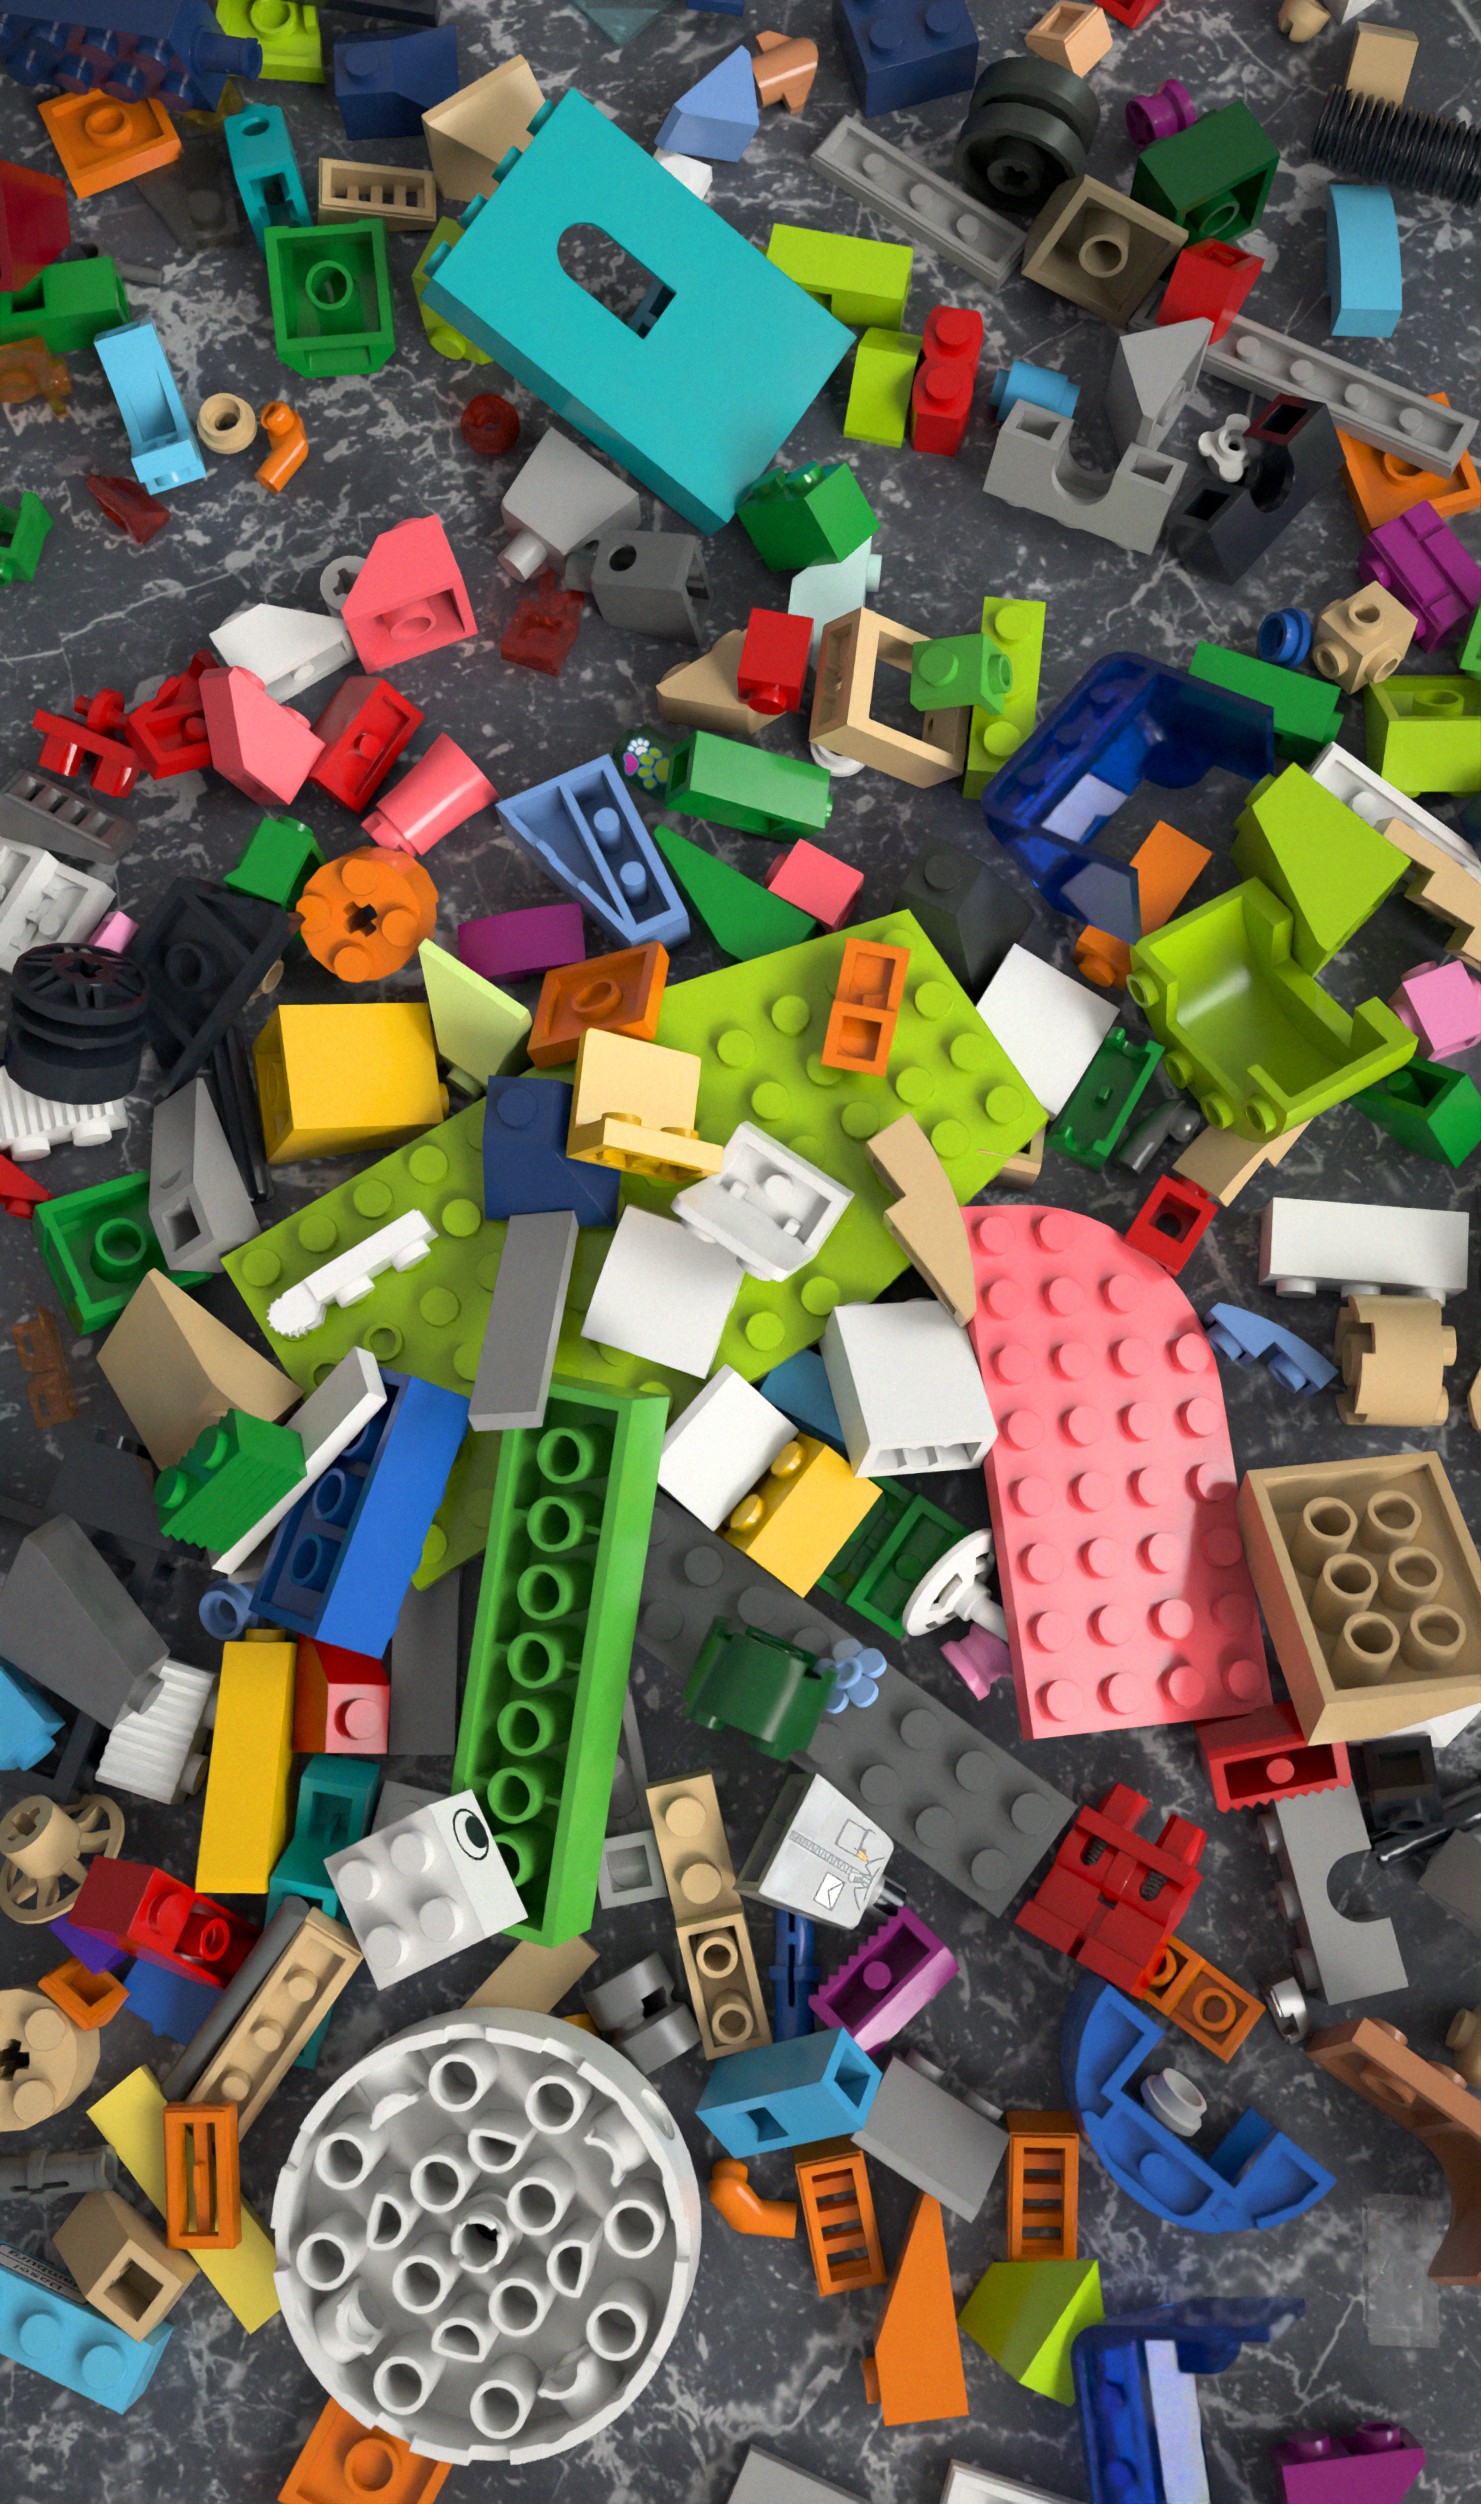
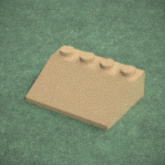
(1365, 1591)

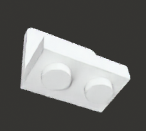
(764, 1205)

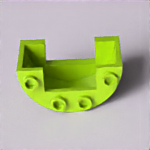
(1250, 1023)

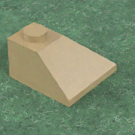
(479, 127)

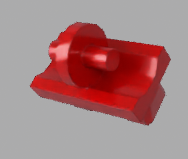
(68, 740)

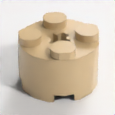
(1393, 1360)
(60, 2057)

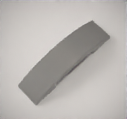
(630, 1853)

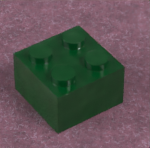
(1209, 177)

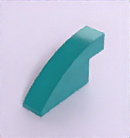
(331, 1815)

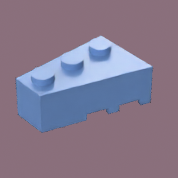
(598, 854)

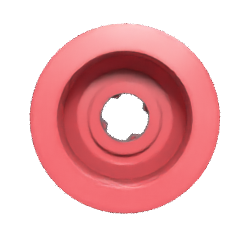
(430, 800)

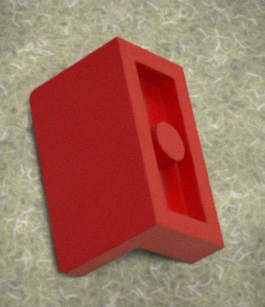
(363, 737)

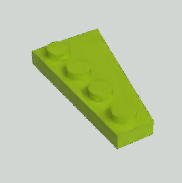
(286, 34)

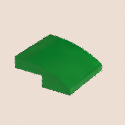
(890, 1555)

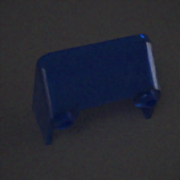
(1091, 753)
(1142, 2397)

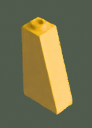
(251, 1767)

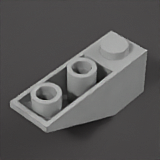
(196, 1185)

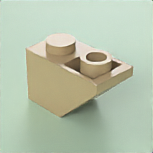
(707, 691)
(123, 2262)

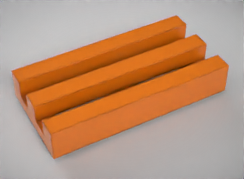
(202, 2116)

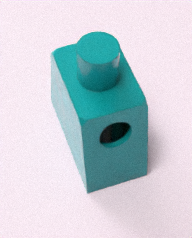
(262, 157)

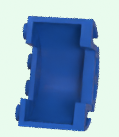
(1245, 2182)

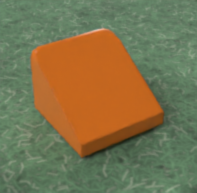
(84, 1997)

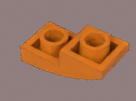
(1203, 2000)

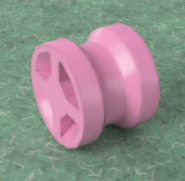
(978, 1660)

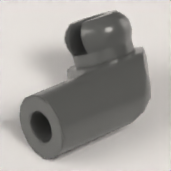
(1148, 1135)

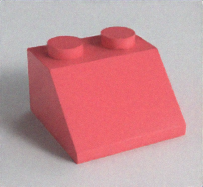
(407, 596)

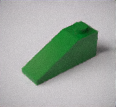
(730, 909)

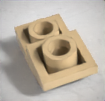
(1225, 1162)

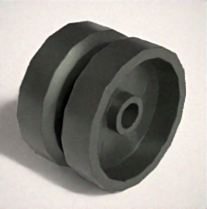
(1025, 133)

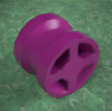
(1159, 115)

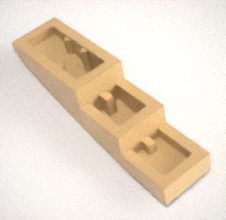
(1441, 889)

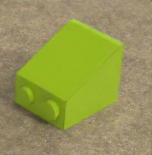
(1315, 861)

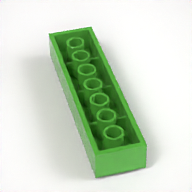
(559, 1641)

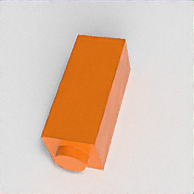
(1167, 873)

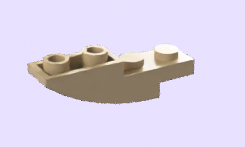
(709, 1914)

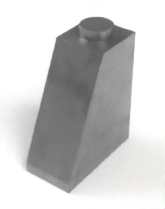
(78, 1626)

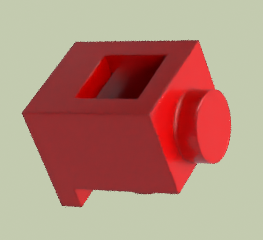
(1183, 1204)

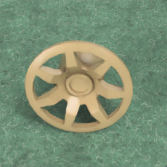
(46, 1845)

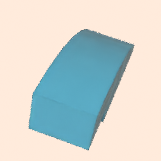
(1362, 261)

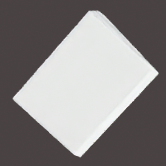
(721, 1447)

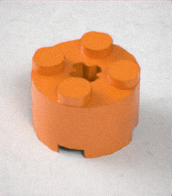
(335, 919)

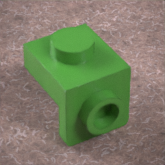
(960, 673)

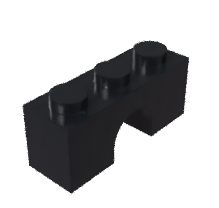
(1228, 526)

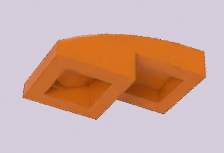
(866, 1007)

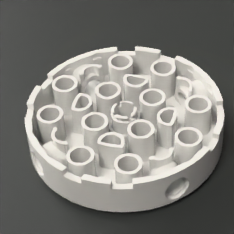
(465, 2336)

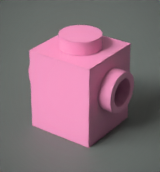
(1439, 1008)

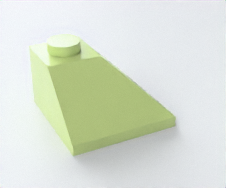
(474, 1023)

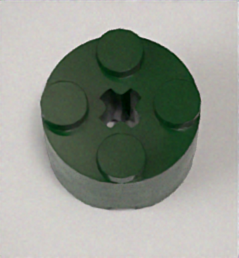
(759, 1688)

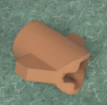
(783, 70)

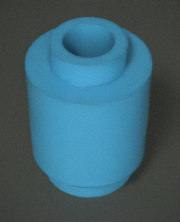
(1033, 385)

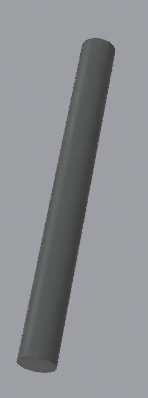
(235, 1998)

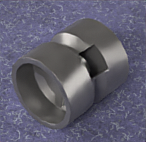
(642, 2015)

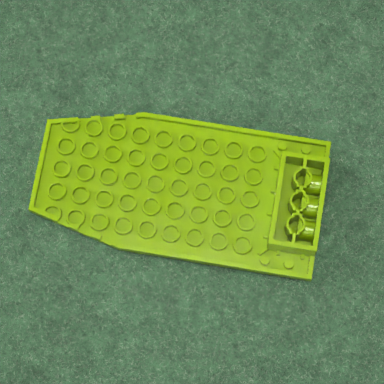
(760, 1057)

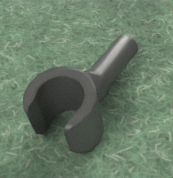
(94, 248)

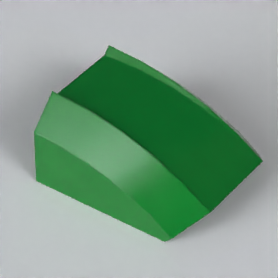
(332, 297)
(101, 1249)

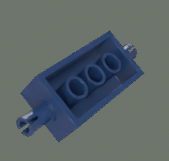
(125, 49)

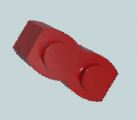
(945, 380)

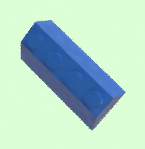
(363, 1523)

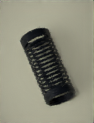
(1334, 123)

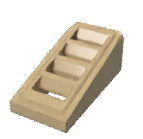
(358, 178)

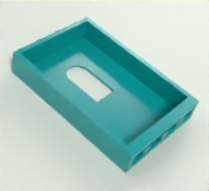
(720, 370)

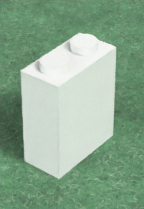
(906, 1388)

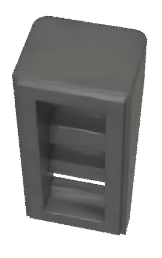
(61, 821)

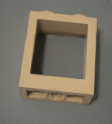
(844, 699)

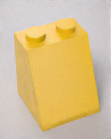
(346, 1079)

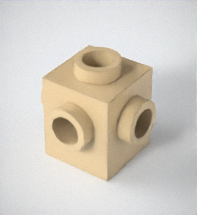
(1362, 637)

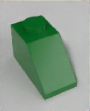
(1425, 1110)

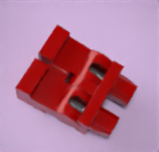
(1112, 1864)

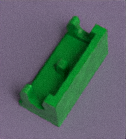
(1103, 1099)

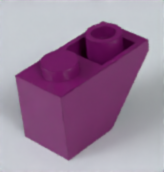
(1351, 2469)

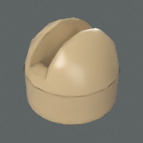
(1302, 19)

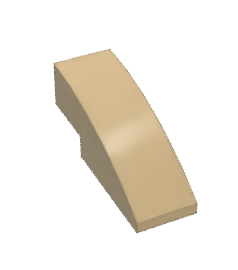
(927, 1215)

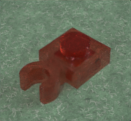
(544, 631)

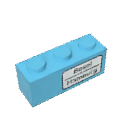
(66, 2337)

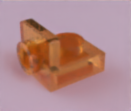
(30, 370)

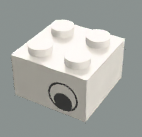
(425, 1888)

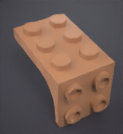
(1431, 2106)

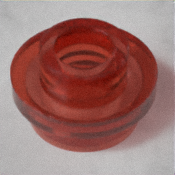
(486, 410)

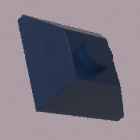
(393, 79)
(528, 1160)

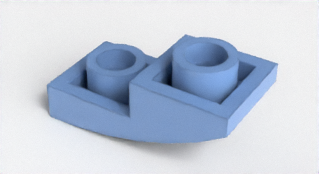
(1245, 1335)

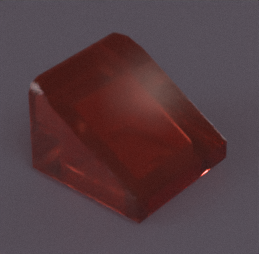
(128, 506)

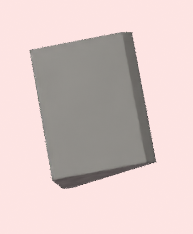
(1154, 380)

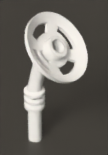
(958, 1589)

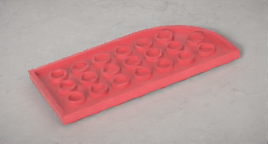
(1108, 1483)

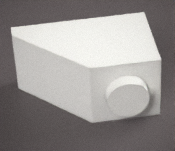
(284, 647)

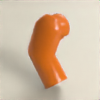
(287, 443)
(743, 2208)

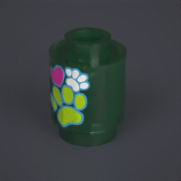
(644, 760)

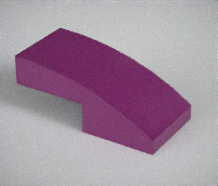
(523, 942)

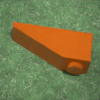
(916, 2332)

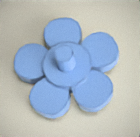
(856, 1674)

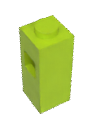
(849, 276)

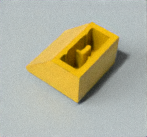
(799, 1513)

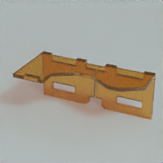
(47, 1356)

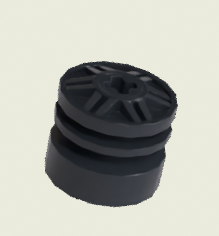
(76, 1023)

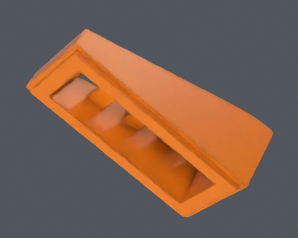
(1041, 2142)
(824, 2171)

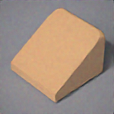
(1071, 36)

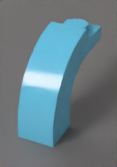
(151, 406)

